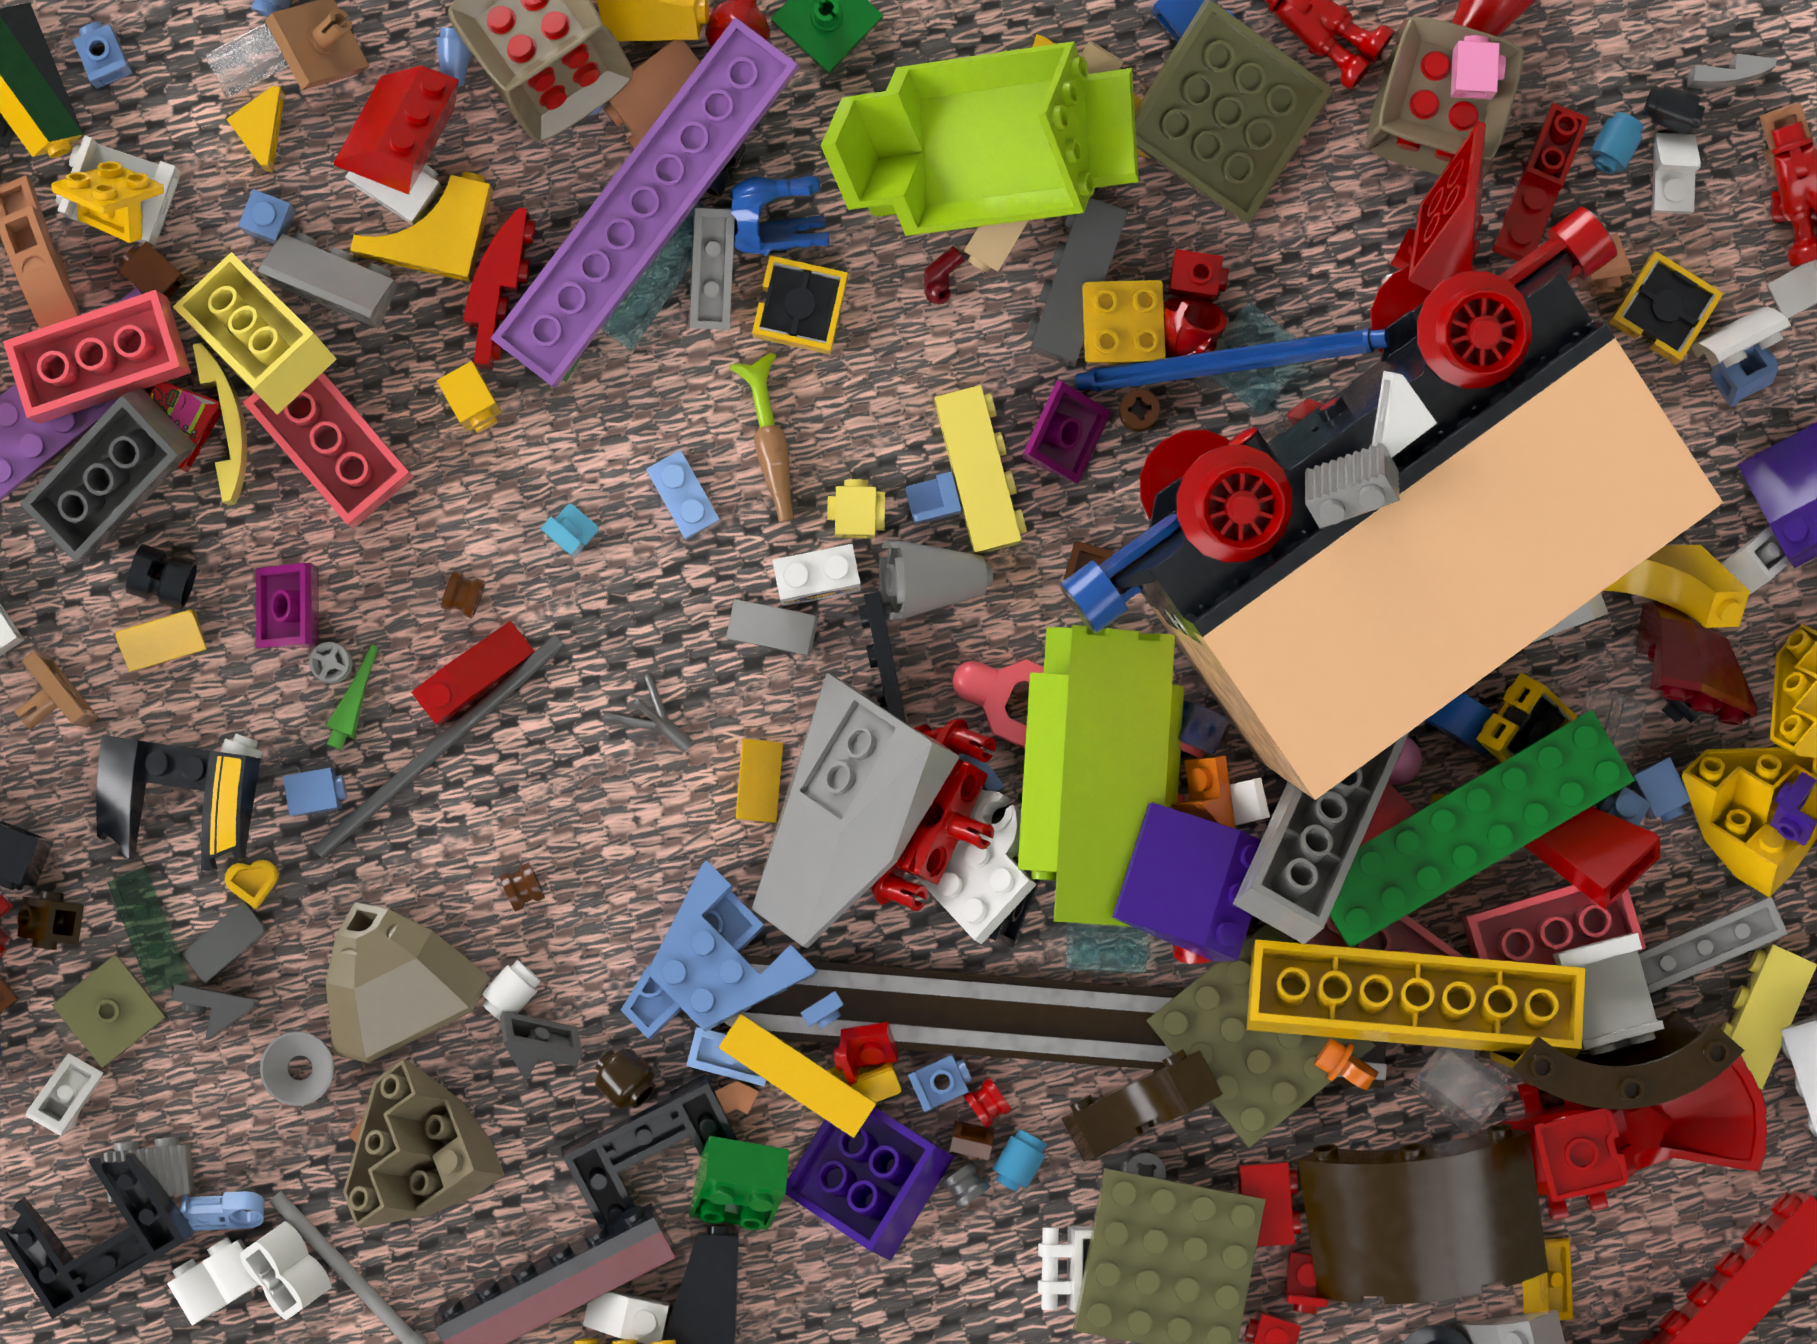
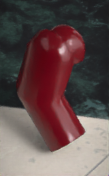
(937, 276)

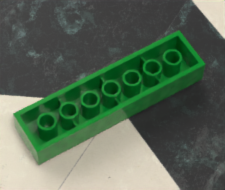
(1477, 826)

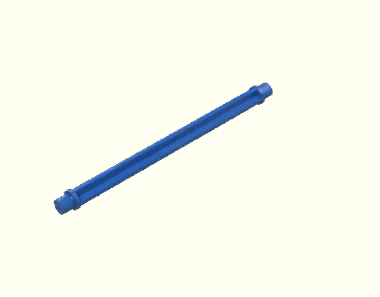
(1233, 360)

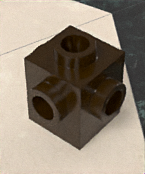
(49, 920)

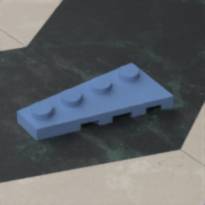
(650, 1005)

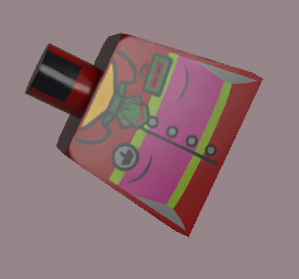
(191, 412)

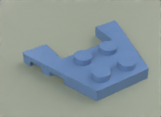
(706, 971)

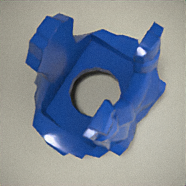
(760, 238)

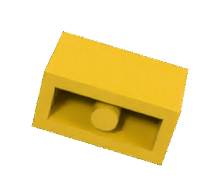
(470, 398)

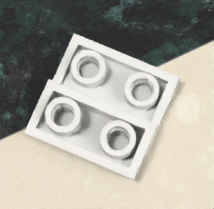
(1732, 340)

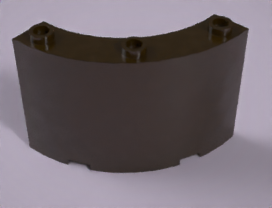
(1631, 1075)
(1424, 1218)

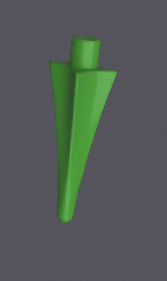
(345, 718)

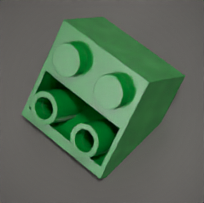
(739, 1183)

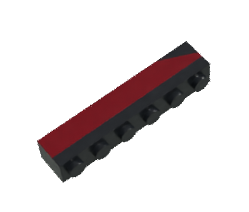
(558, 1281)

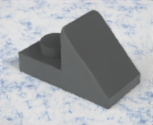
(225, 1007)
(536, 1039)

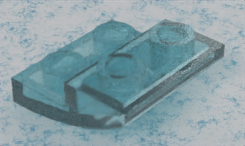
(1259, 385)
(1106, 948)

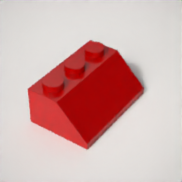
(399, 127)

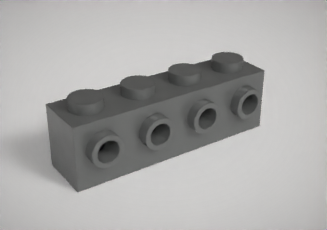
(1080, 260)

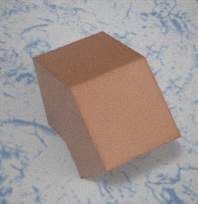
(737, 1096)

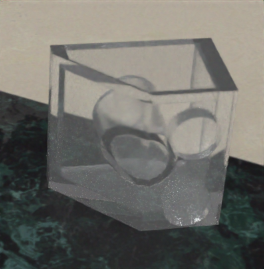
(1461, 1087)

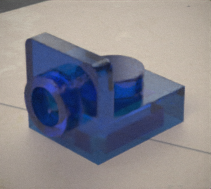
(1202, 727)

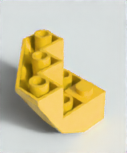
(1796, 694)
(1735, 805)

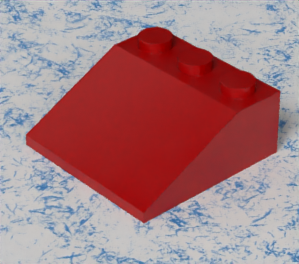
(1451, 217)

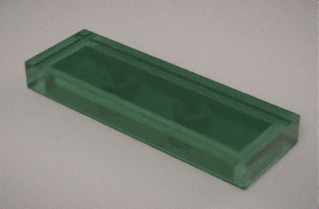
(148, 930)

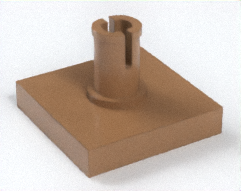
(317, 42)
(55, 693)

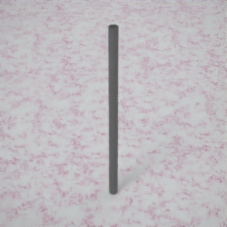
(439, 746)

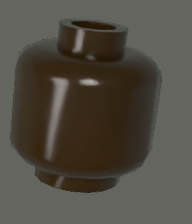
(625, 1078)

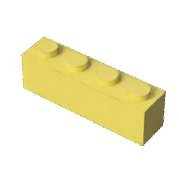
(978, 470)
(1767, 1006)

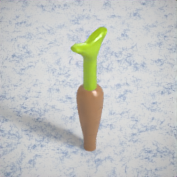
(769, 438)

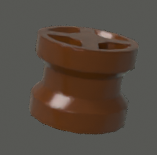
(1139, 417)
(463, 594)
(522, 886)

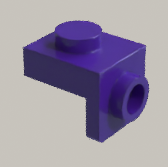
(1788, 818)

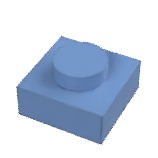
(823, 1011)

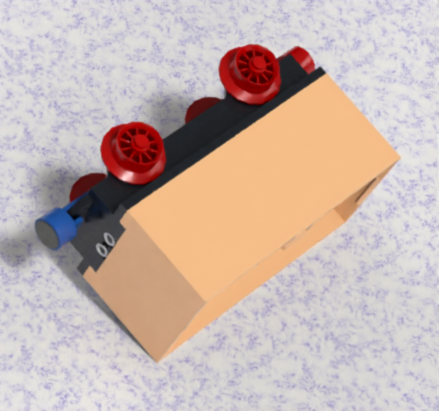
(1508, 518)

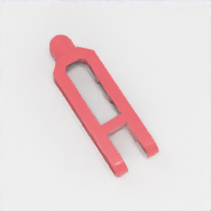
(991, 690)

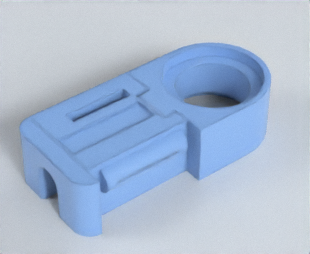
(223, 1211)

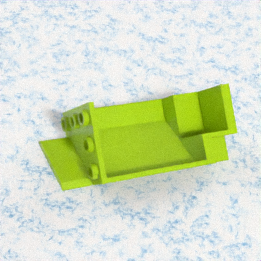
(985, 140)
(1094, 760)

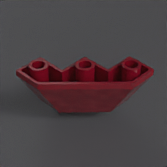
(1694, 664)

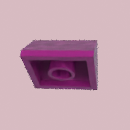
(1066, 433)
(287, 606)

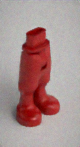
(1317, 23)
(1797, 184)

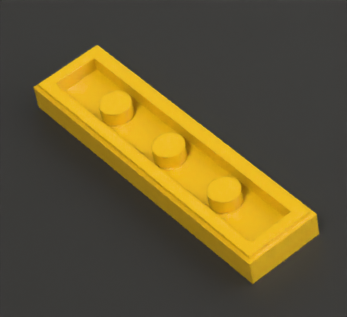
(797, 1075)

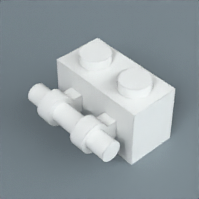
(1076, 1254)

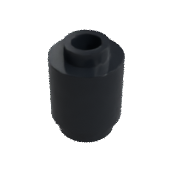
(1673, 108)

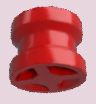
(987, 1102)

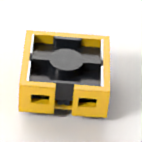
(800, 305)
(1666, 307)
(1526, 717)

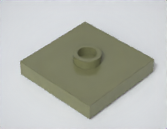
(109, 1011)

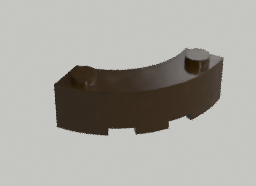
(1152, 1099)

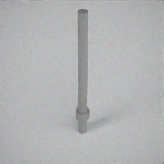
(346, 1271)

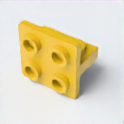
(110, 198)
(1123, 321)

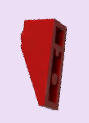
(472, 673)

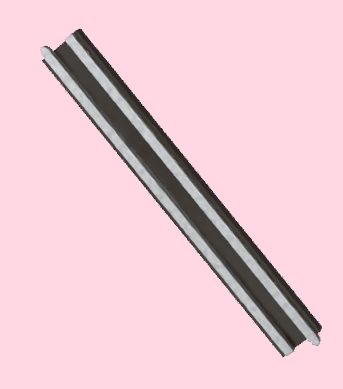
(985, 1015)

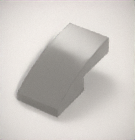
(1741, 71)
(772, 627)

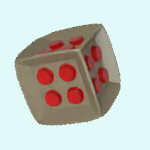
(544, 58)
(1414, 109)

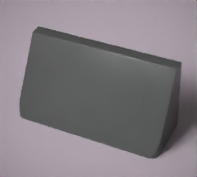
(225, 942)

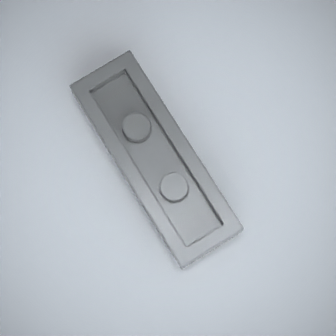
(711, 268)

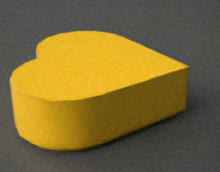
(252, 881)

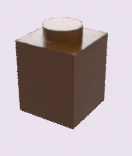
(151, 271)

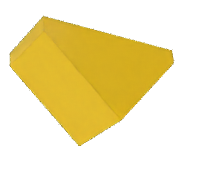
(260, 124)

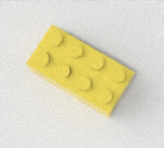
(254, 333)

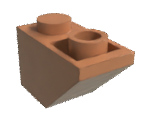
(1609, 276)

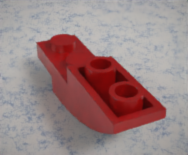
(1540, 182)
(499, 271)

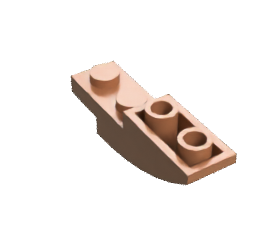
(33, 254)

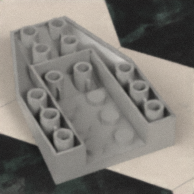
(847, 810)

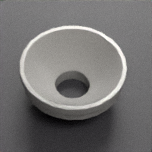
(275, 1068)

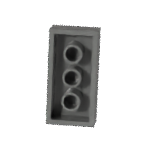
(108, 474)

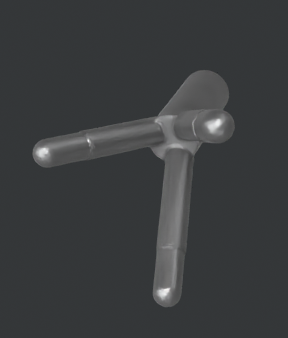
(659, 720)

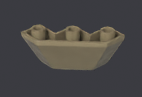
(393, 983)
(416, 1151)

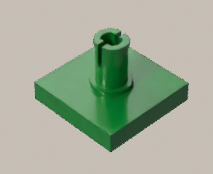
(827, 27)

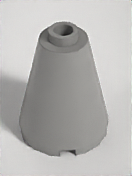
(929, 578)

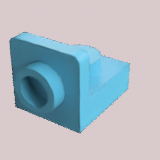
(570, 530)

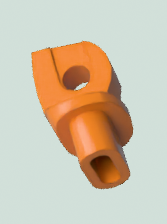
(1337, 1060)

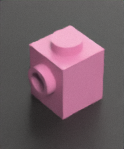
(1476, 68)

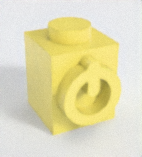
(857, 510)

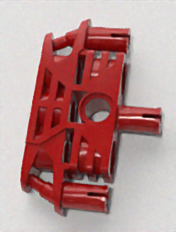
(935, 842)

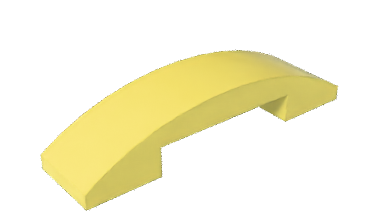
(232, 471)

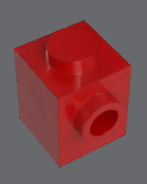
(1197, 275)
(1271, 1330)

